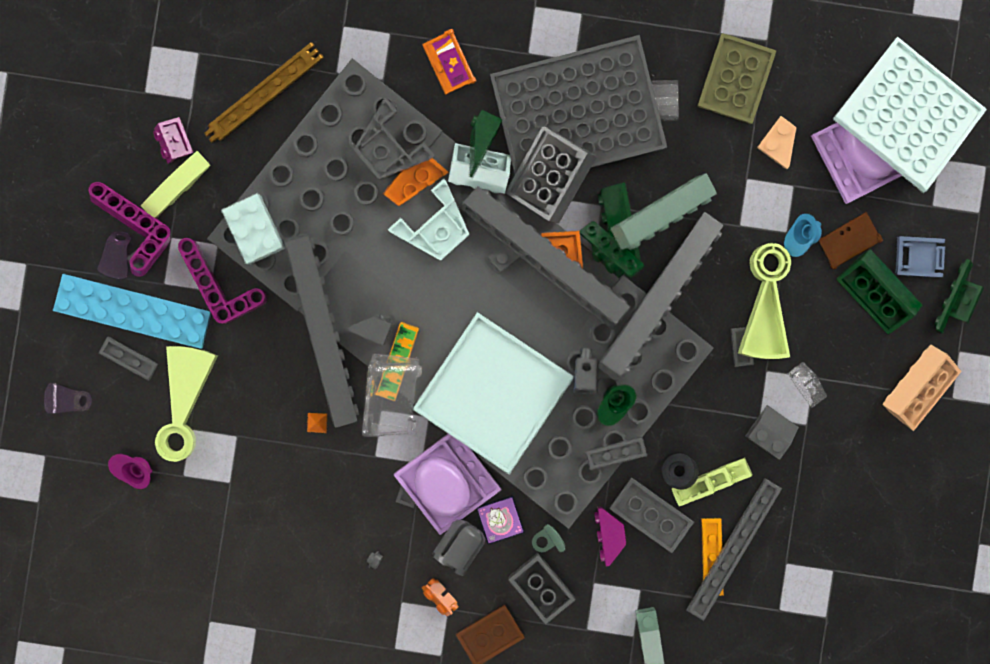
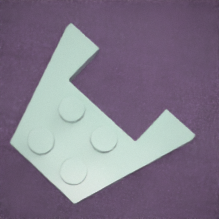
(440, 232)

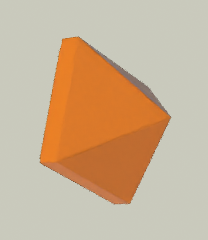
(317, 422)

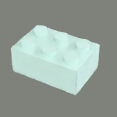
(253, 229)

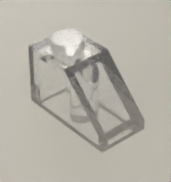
(807, 384)

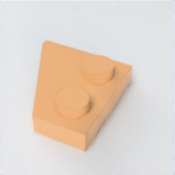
(779, 142)

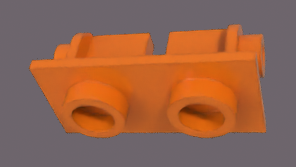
(444, 604)

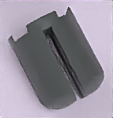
(459, 546)

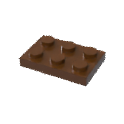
(490, 635)

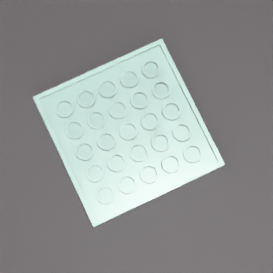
(910, 114)

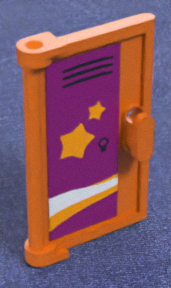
(447, 55)

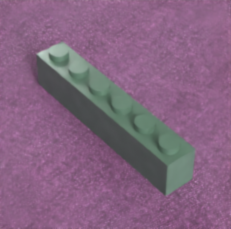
(663, 211)

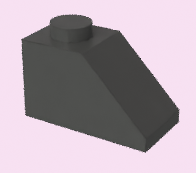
(374, 328)

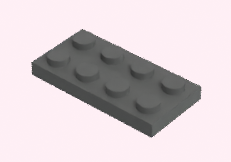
(651, 515)

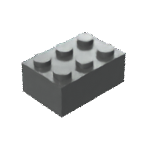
(541, 588)

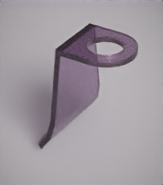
(114, 257)
(62, 399)

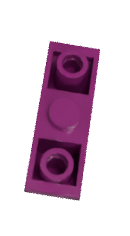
(610, 534)

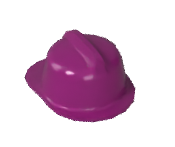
(133, 471)

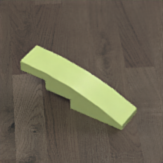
(175, 185)
(714, 481)

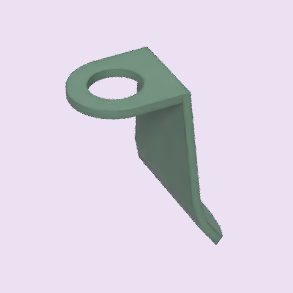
(552, 537)

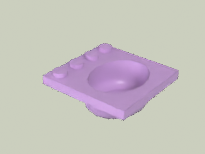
(852, 163)
(447, 482)

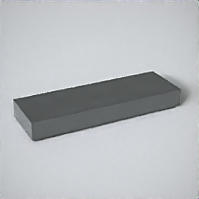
(128, 358)
(616, 453)

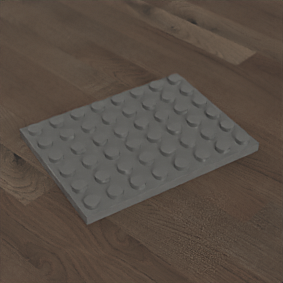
(588, 96)

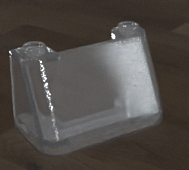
(390, 396)

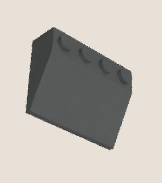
(550, 175)

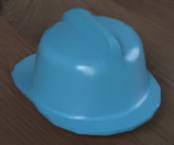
(802, 235)

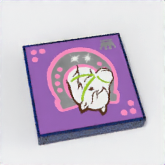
(500, 520)

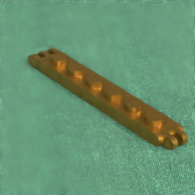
(263, 93)

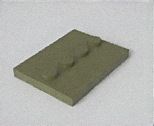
(736, 78)

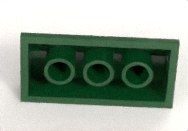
(615, 208)
(879, 292)

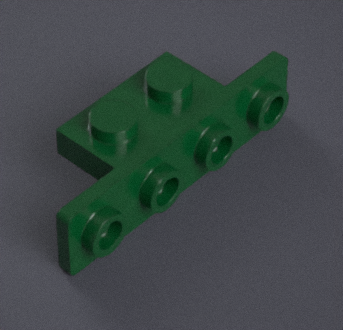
(609, 253)
(962, 299)

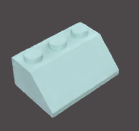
(490, 175)

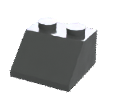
(772, 432)

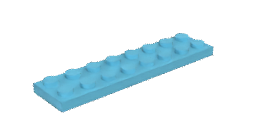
(132, 311)

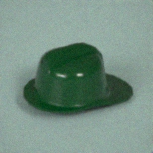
(615, 404)

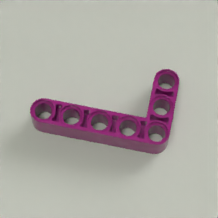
(134, 223)
(214, 287)

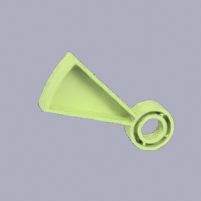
(765, 330)
(187, 375)

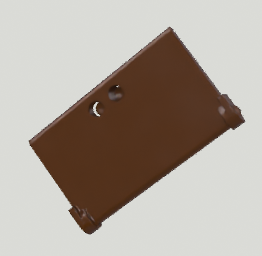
(844, 244)

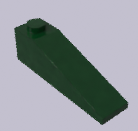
(482, 135)

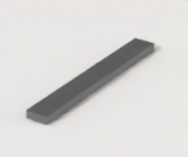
(734, 549)

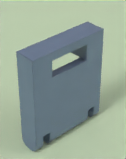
(923, 256)

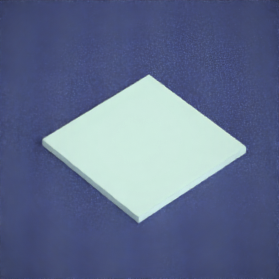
(493, 393)

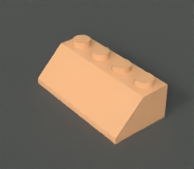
(922, 387)

